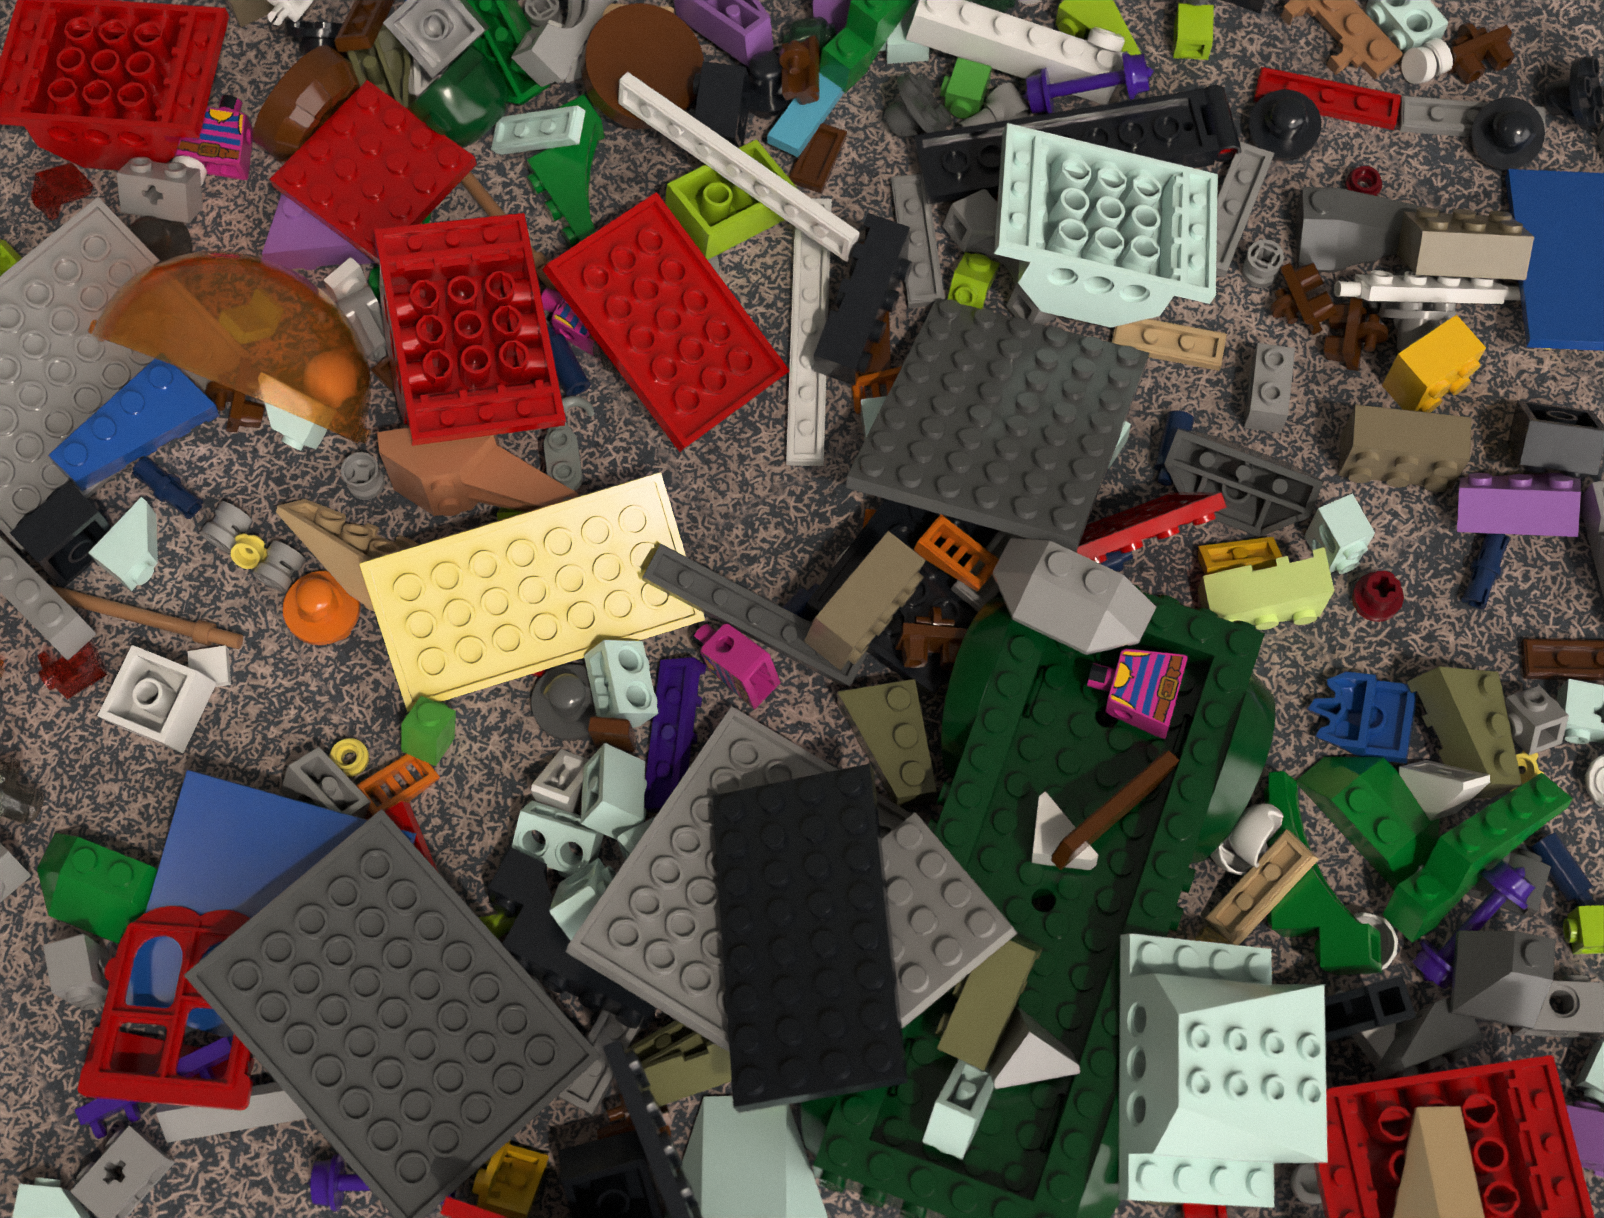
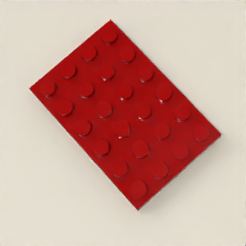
(666, 320)

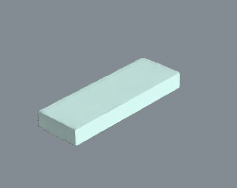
(538, 130)

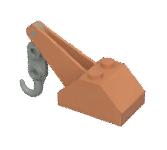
(462, 472)

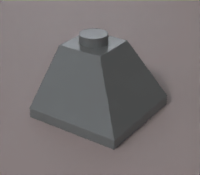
(1501, 976)

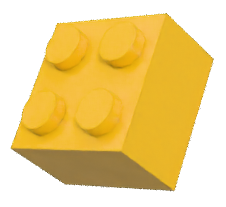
(1434, 367)

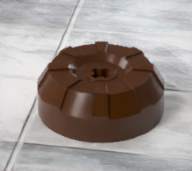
(648, 45)
(304, 101)

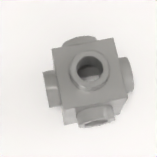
(1535, 720)

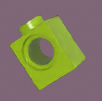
(1193, 31)
(1585, 929)

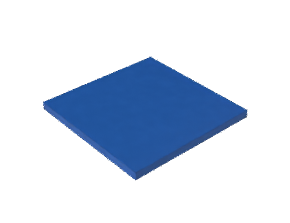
(1566, 266)
(231, 853)

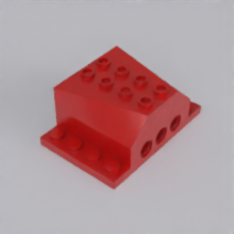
(109, 76)
(466, 329)
(1513, 1128)

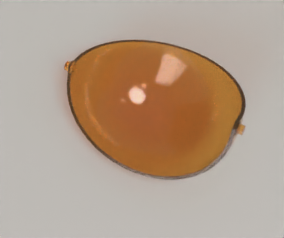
(248, 330)

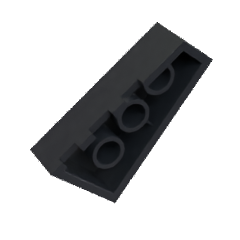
(864, 301)

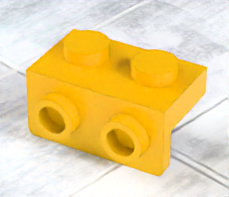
(510, 1181)

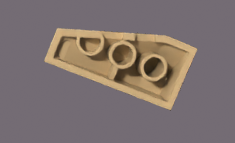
(339, 544)
(1438, 1168)

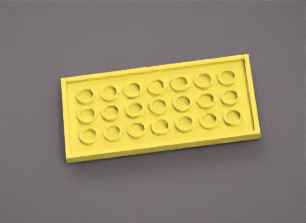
(526, 591)

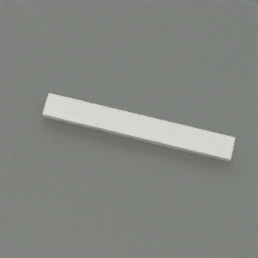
(737, 167)
(808, 320)

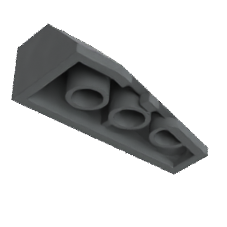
(1346, 227)

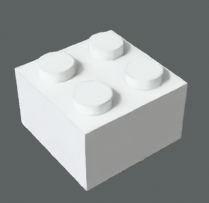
(157, 699)

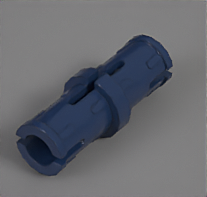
(167, 487)
(1485, 570)

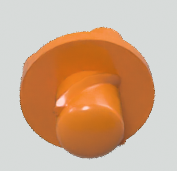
(320, 609)

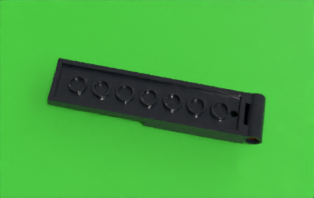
(1173, 127)

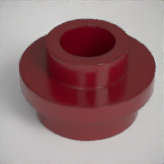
(1364, 174)

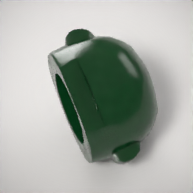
(464, 99)

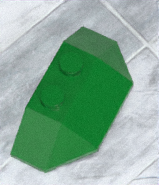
(501, 40)
(1374, 813)
(94, 886)

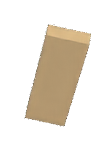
(1173, 342)
(1261, 888)

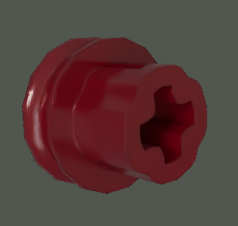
(1367, 598)

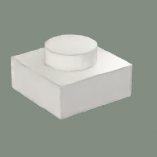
(345, 280)

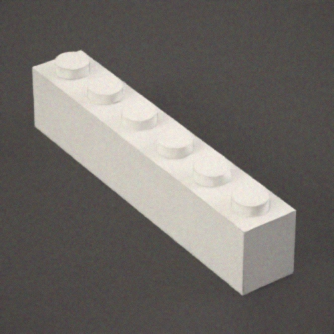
(1010, 43)

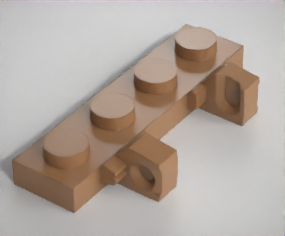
(1357, 35)

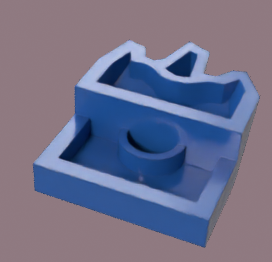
(1367, 716)

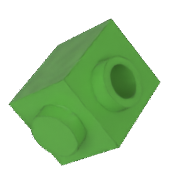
(966, 88)
(428, 730)

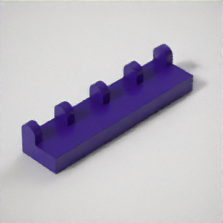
(672, 728)
(188, 1066)

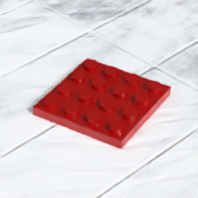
(372, 169)
(1150, 519)

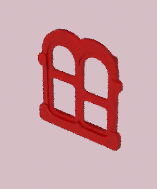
(165, 1086)

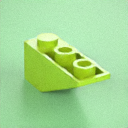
(1079, 16)

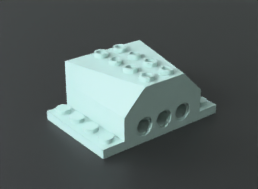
(1104, 228)
(1215, 1073)

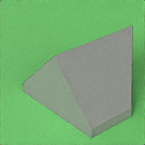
(1029, 1054)

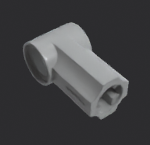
(367, 320)

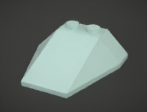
(749, 1164)

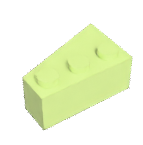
(1271, 594)

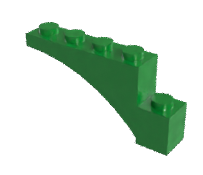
(856, 46)
(564, 177)
(1469, 849)
(1313, 906)

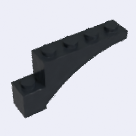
(541, 943)
(1367, 1008)

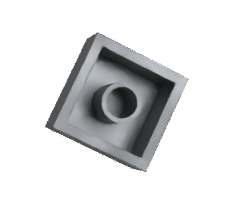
(436, 30)

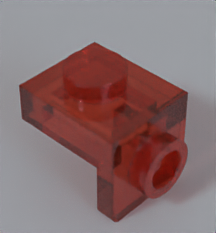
(58, 187)
(72, 675)

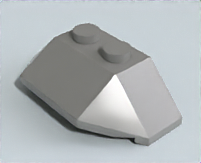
(1070, 596)

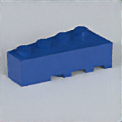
(133, 424)

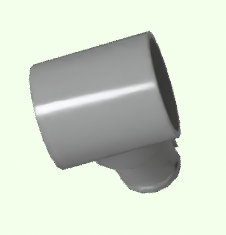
(1002, 105)

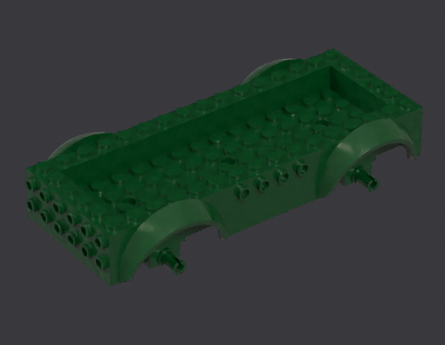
(988, 825)

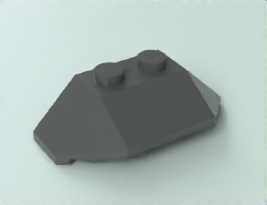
(1257, 488)

